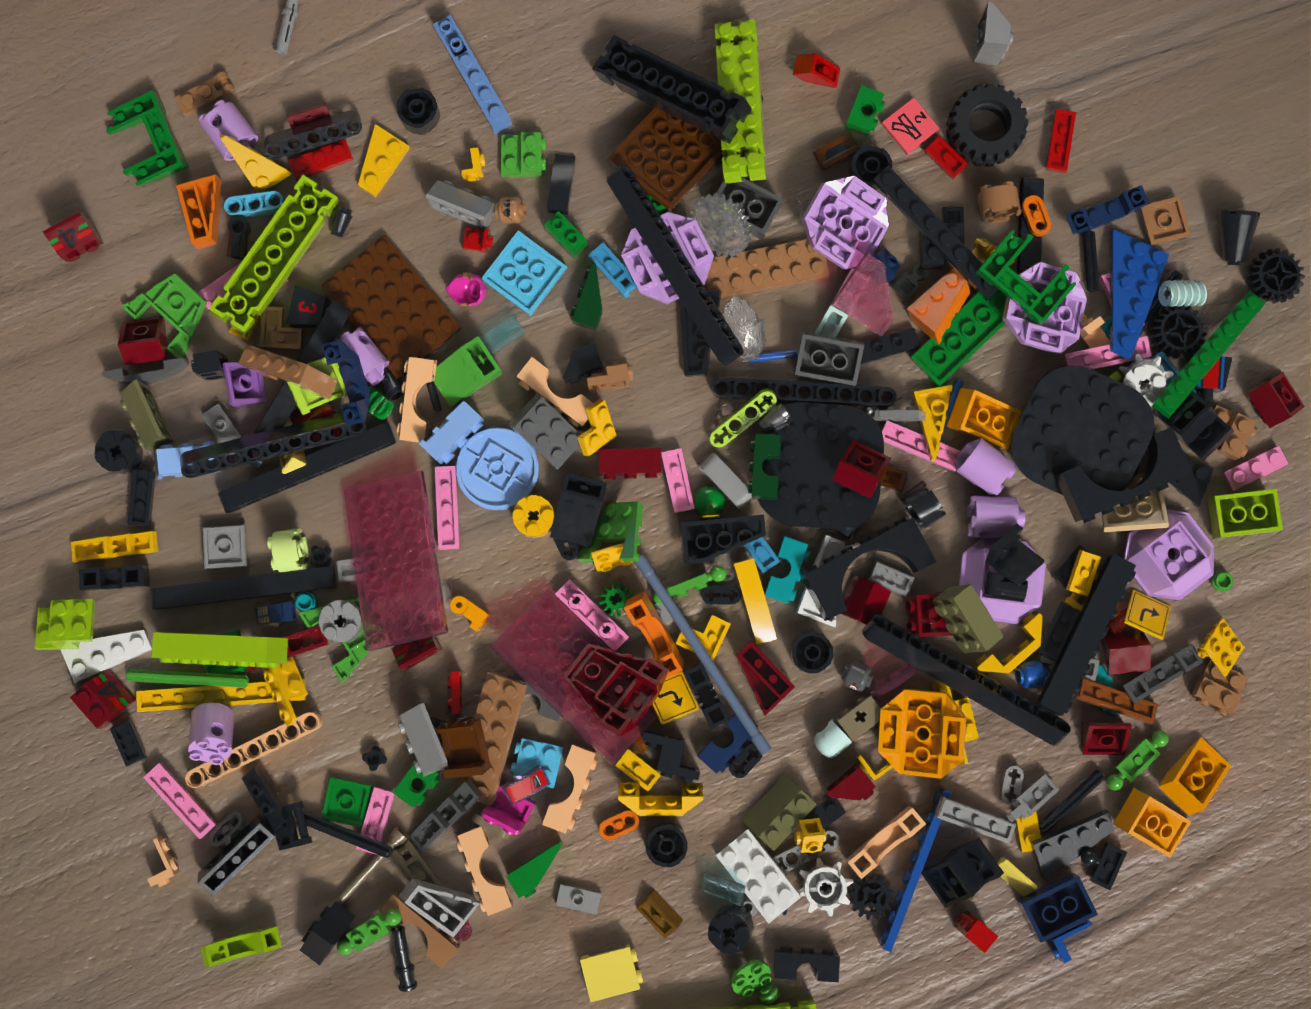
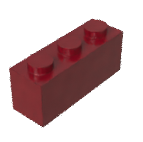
(630, 463)

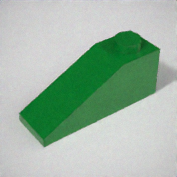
(528, 875)

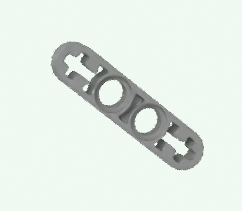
(803, 857)

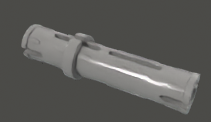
(285, 32)

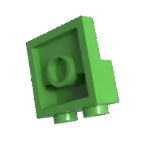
(523, 155)

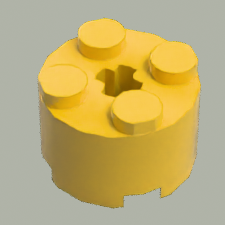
(533, 504)

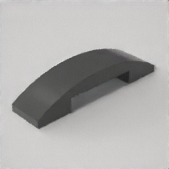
(171, 368)
(1162, 673)

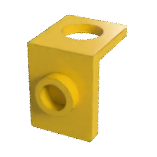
(864, 766)

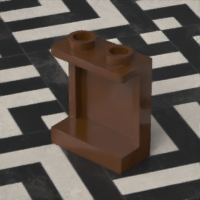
(464, 747)

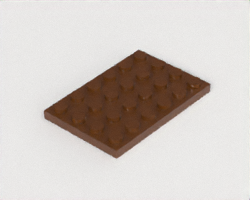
(667, 156)
(391, 305)

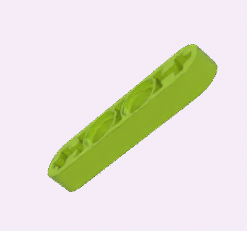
(745, 420)

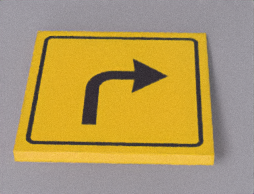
(1147, 614)
(674, 699)

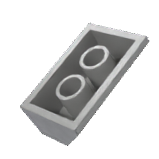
(992, 36)
(461, 204)
(422, 740)

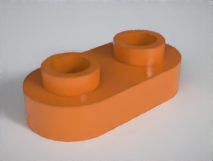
(1036, 216)
(619, 825)

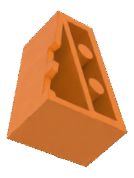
(201, 209)
(939, 305)

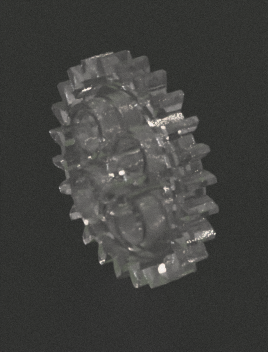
(722, 224)

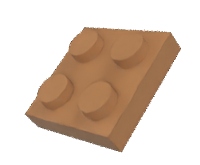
(1164, 221)

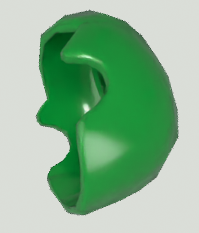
(709, 501)

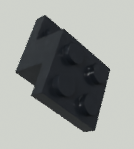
(1197, 425)
(670, 756)
(962, 872)

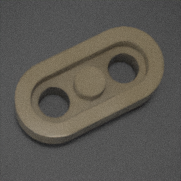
(478, 819)

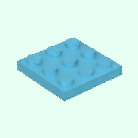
(524, 273)

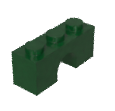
(764, 448)

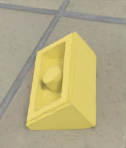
(292, 461)
(1016, 878)

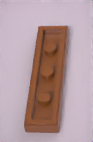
(1116, 701)

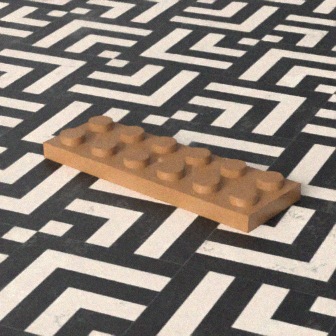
(766, 269)
(498, 713)

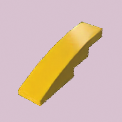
(114, 546)
(755, 601)

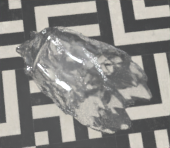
(746, 327)

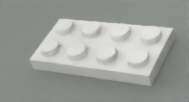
(756, 869)

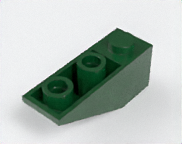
(589, 308)

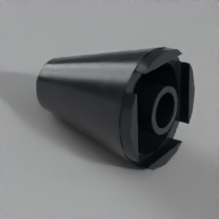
(1236, 233)

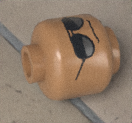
(510, 210)

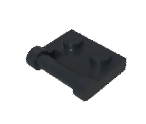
(287, 833)

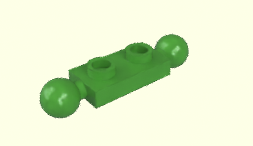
(716, 573)
(1137, 760)
(369, 931)

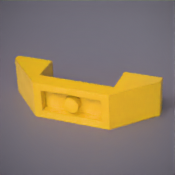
(1033, 629)
(660, 805)

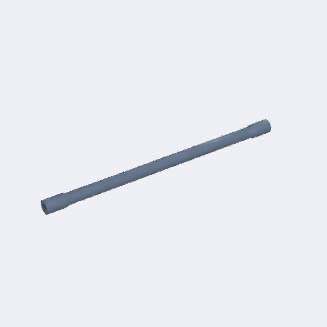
(756, 736)

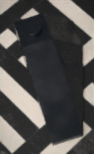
(713, 537)

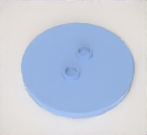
(497, 468)

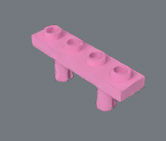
(592, 615)

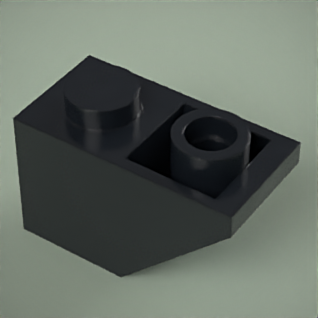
(582, 363)

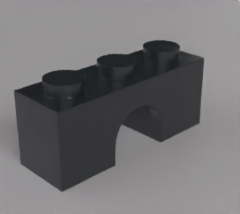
(114, 578)
(706, 696)
(788, 961)

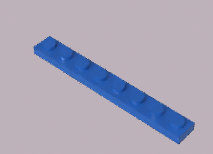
(912, 876)

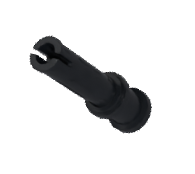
(405, 967)

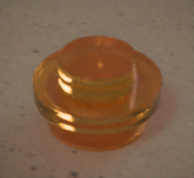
(638, 747)

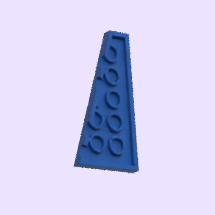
(1133, 284)

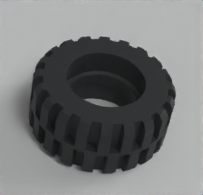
(1000, 103)

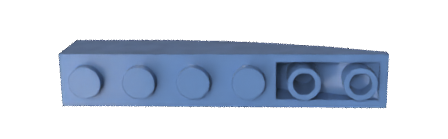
(473, 75)

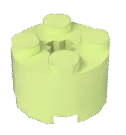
(288, 550)

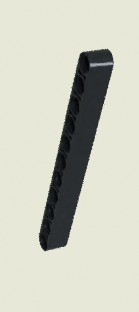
(675, 265)
(966, 680)

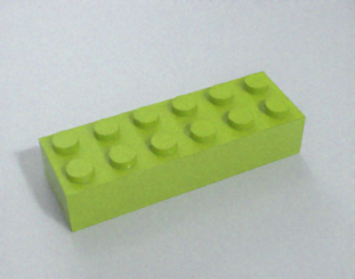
(219, 649)

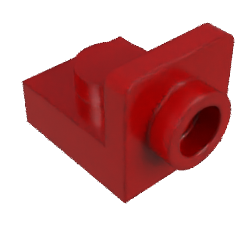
(477, 240)

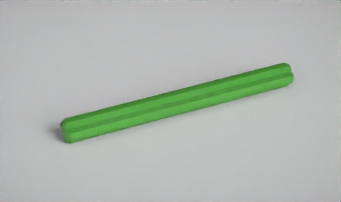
(187, 678)

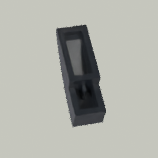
(561, 184)

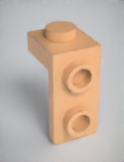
(1093, 334)
(170, 863)

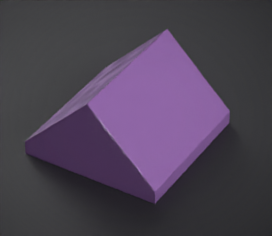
(243, 385)

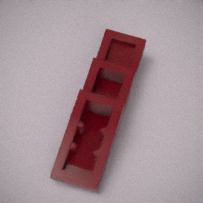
(302, 643)

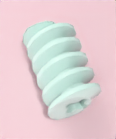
(1182, 293)

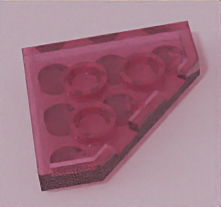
(867, 295)

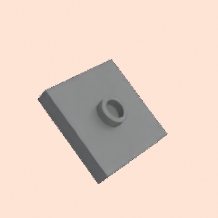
(225, 546)

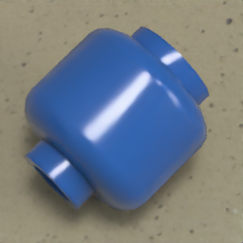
(1031, 674)

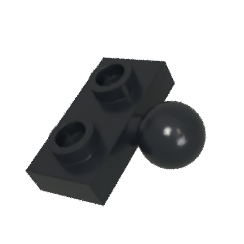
(1106, 865)

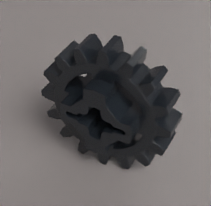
(878, 891)

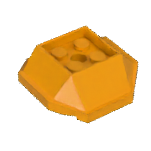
(901, 737)

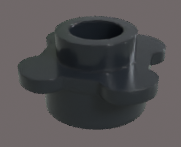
(316, 551)
(368, 758)

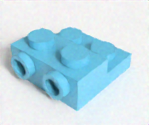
(537, 753)

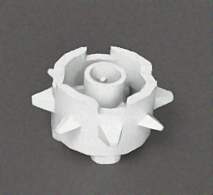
(1146, 369)
(835, 893)

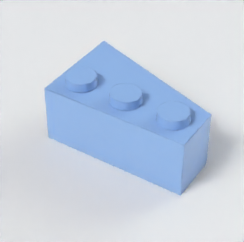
(453, 433)
(168, 459)

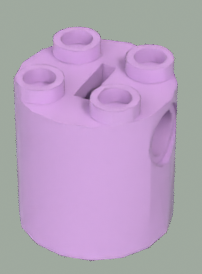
(227, 120)
(371, 358)
(984, 466)
(993, 516)
(211, 733)

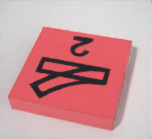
(910, 126)

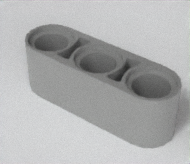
(725, 481)

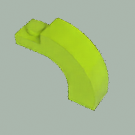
(240, 945)

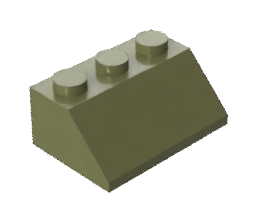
(145, 416)
(778, 812)

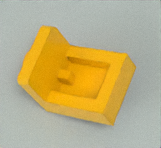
(478, 161)

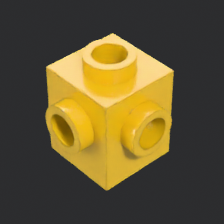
(810, 835)

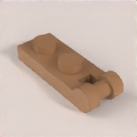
(204, 94)

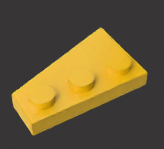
(381, 160)

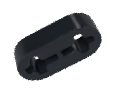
(561, 547)
(721, 600)
(742, 757)

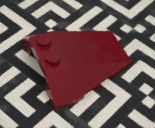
(616, 686)

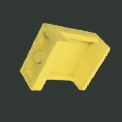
(611, 973)

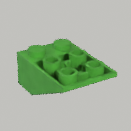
(466, 372)

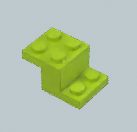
(65, 624)

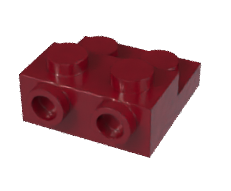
(923, 617)

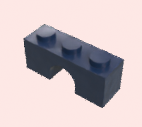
(717, 757)

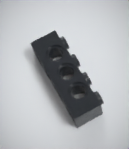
(235, 855)

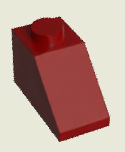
(816, 70)

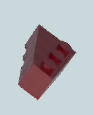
(764, 678)

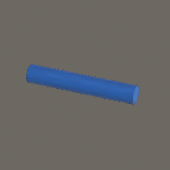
(776, 355)
(957, 385)

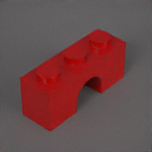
(975, 930)

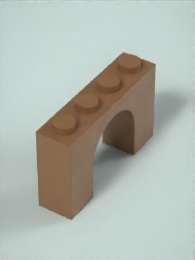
(285, 369)

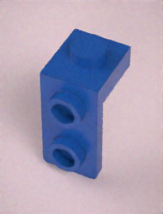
(1059, 950)

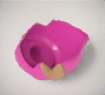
(467, 289)

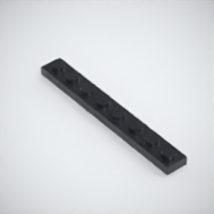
(933, 229)

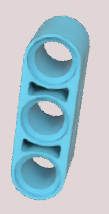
(246, 201)

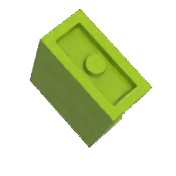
(306, 400)

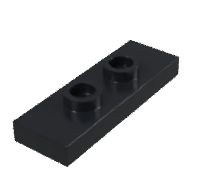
(890, 345)
(265, 798)

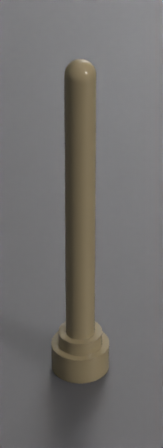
(397, 837)

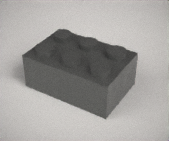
(758, 204)
(829, 358)
(546, 431)

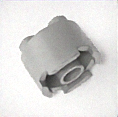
(329, 621)

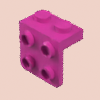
(509, 817)

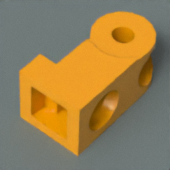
(471, 611)

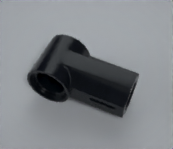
(238, 240)
(999, 585)

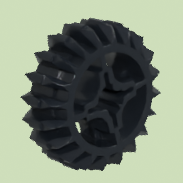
(1278, 260)
(1180, 348)

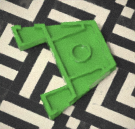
(177, 304)
(617, 524)
(355, 648)

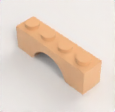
(535, 377)
(414, 425)
(579, 763)
(887, 838)
(493, 895)

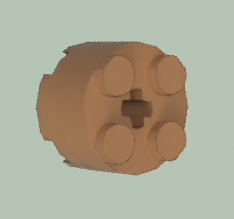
(998, 202)

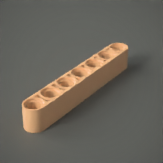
(264, 748)

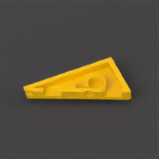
(259, 170)
(935, 405)

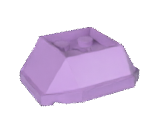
(863, 216)
(644, 268)
(1063, 324)
(1158, 573)
(1004, 608)

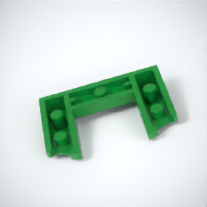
(150, 111)
(1035, 304)

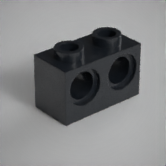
(209, 365)

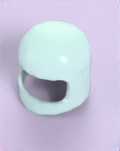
(831, 740)

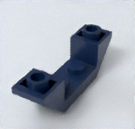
(1107, 212)
(353, 378)

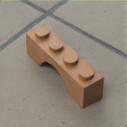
(440, 945)

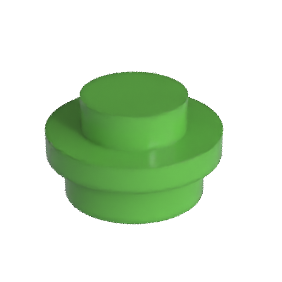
(1222, 581)
(769, 994)

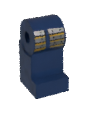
(276, 613)

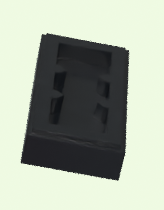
(128, 742)

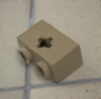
(871, 716)

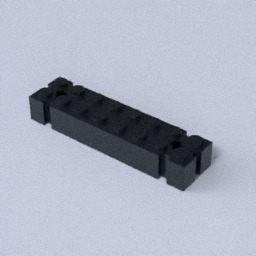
(672, 89)

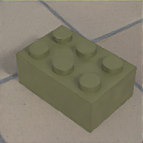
(967, 619)

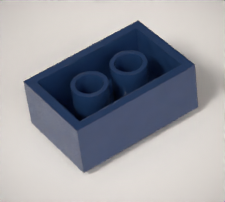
(1057, 907)

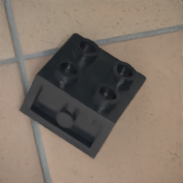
(1013, 557)

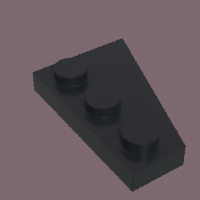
(1196, 482)

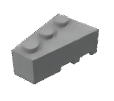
(439, 904)

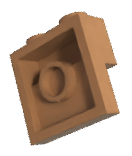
(617, 376)
(1243, 427)
(1219, 691)

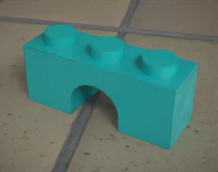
(794, 554)

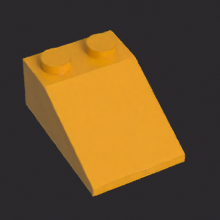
(983, 418)
(1195, 777)
(1152, 822)

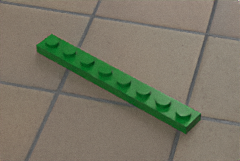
(1208, 354)

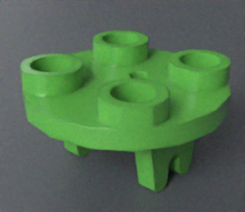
(750, 977)

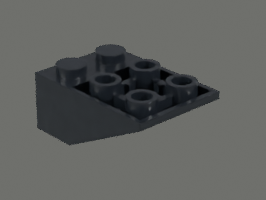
(578, 509)

